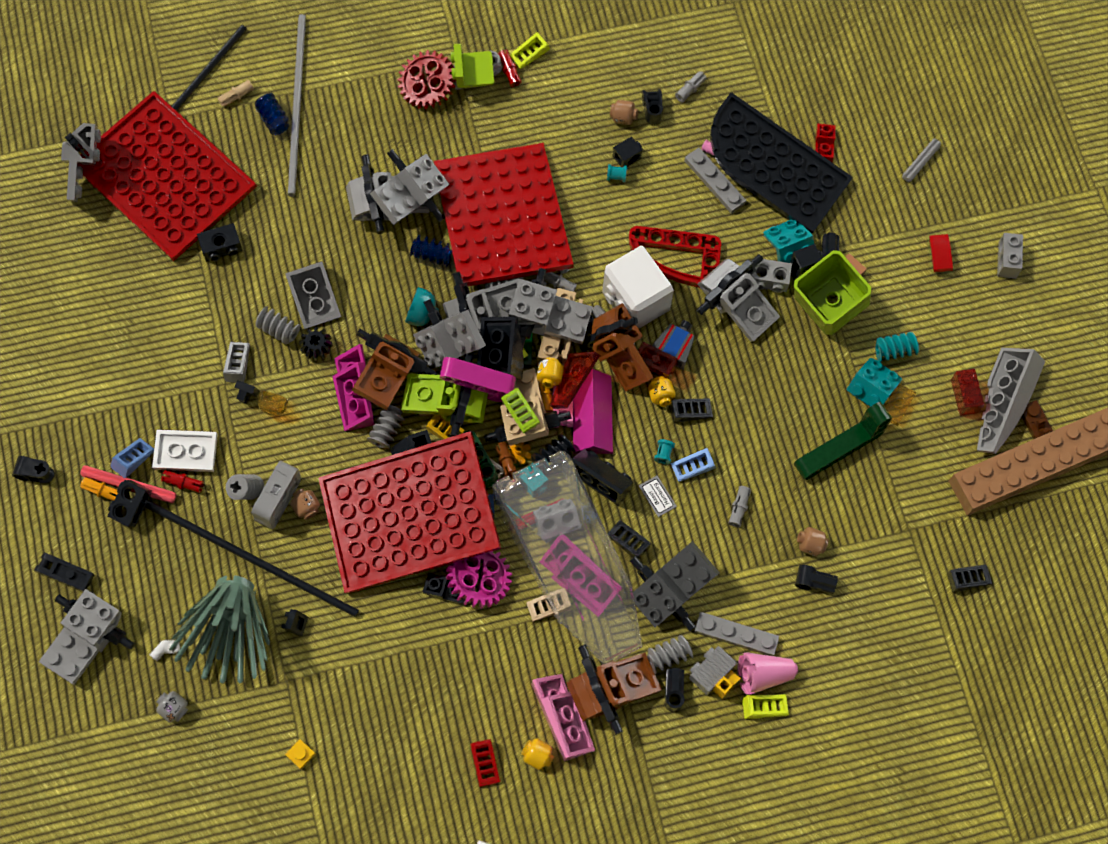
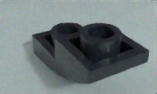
(437, 587)

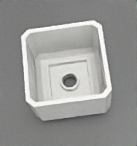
(638, 285)

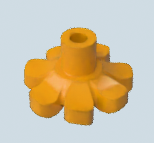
(520, 452)

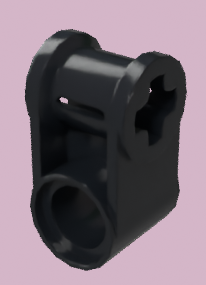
(652, 104)
(33, 470)

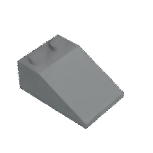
(313, 295)

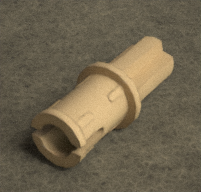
(235, 93)

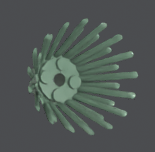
(232, 606)

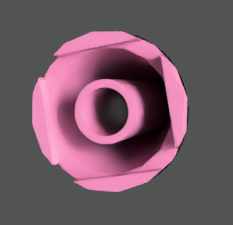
(764, 671)

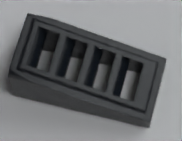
(685, 416)
(645, 544)
(954, 581)

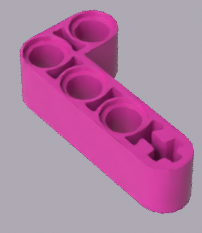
(477, 378)

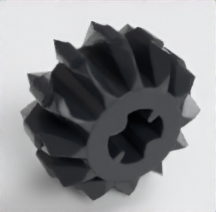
(322, 340)

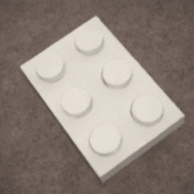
(185, 451)

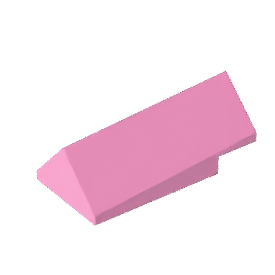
(562, 717)

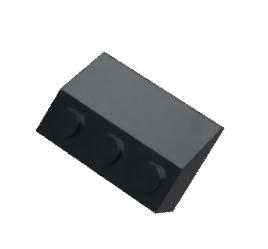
(602, 476)

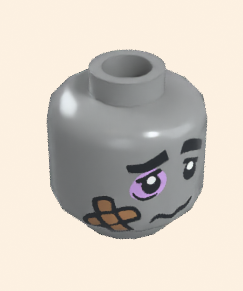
(171, 706)

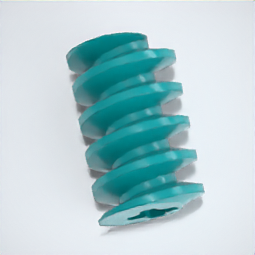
(896, 344)

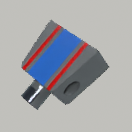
(676, 342)

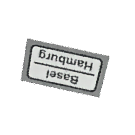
(657, 496)

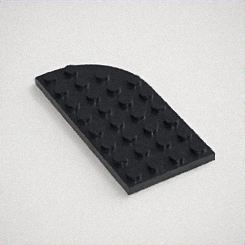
(775, 163)

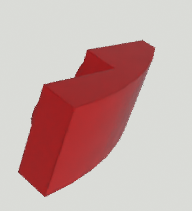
(825, 140)
(941, 253)

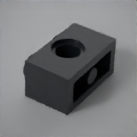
(209, 240)

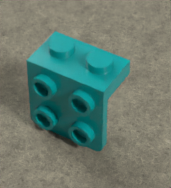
(788, 238)
(874, 383)

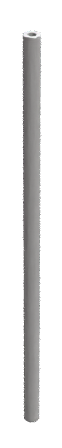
(296, 105)

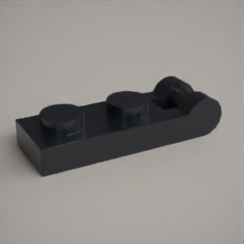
(64, 572)

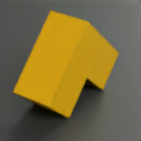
(726, 684)

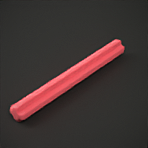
(115, 480)

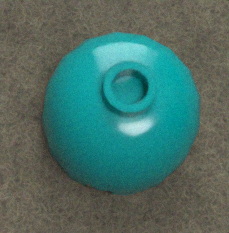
(417, 312)

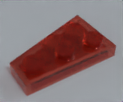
(574, 374)

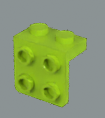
(472, 68)

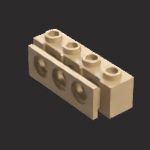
(550, 344)

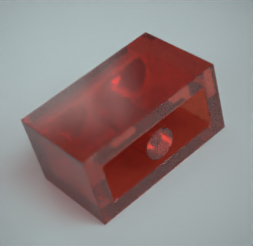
(658, 361)
(967, 392)

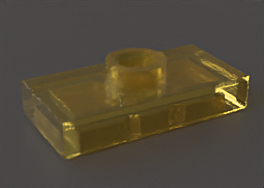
(899, 403)

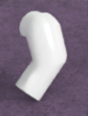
(163, 648)

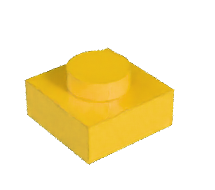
(300, 754)

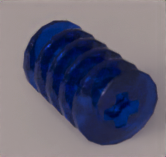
(272, 114)
(431, 251)

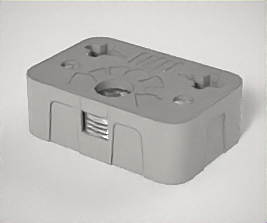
(276, 495)

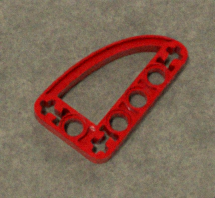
(683, 245)

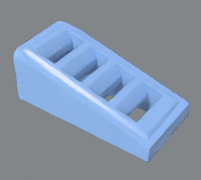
(698, 455)

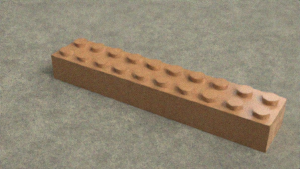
(1032, 463)

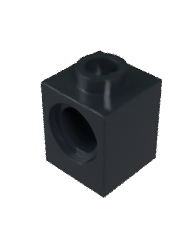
(627, 152)

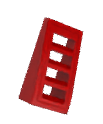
(483, 744)

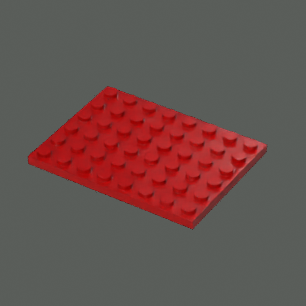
(165, 176)
(503, 215)
(409, 513)

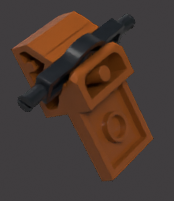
(613, 340)
(387, 368)
(611, 686)

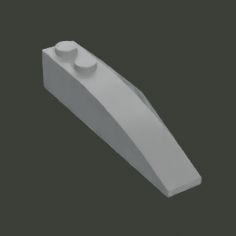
(1008, 395)

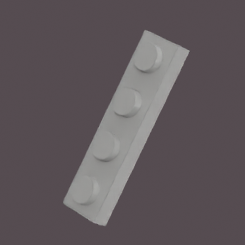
(715, 180)
(736, 634)

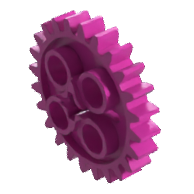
(496, 580)

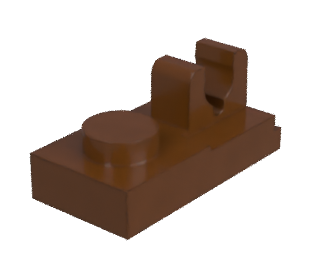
(1036, 420)

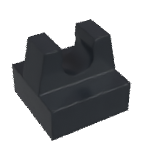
(245, 391)
(295, 622)

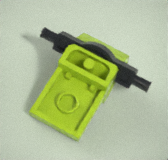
(435, 396)

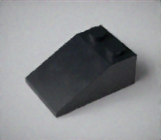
(503, 345)

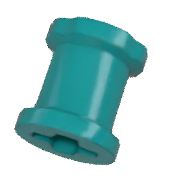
(616, 173)
(664, 451)

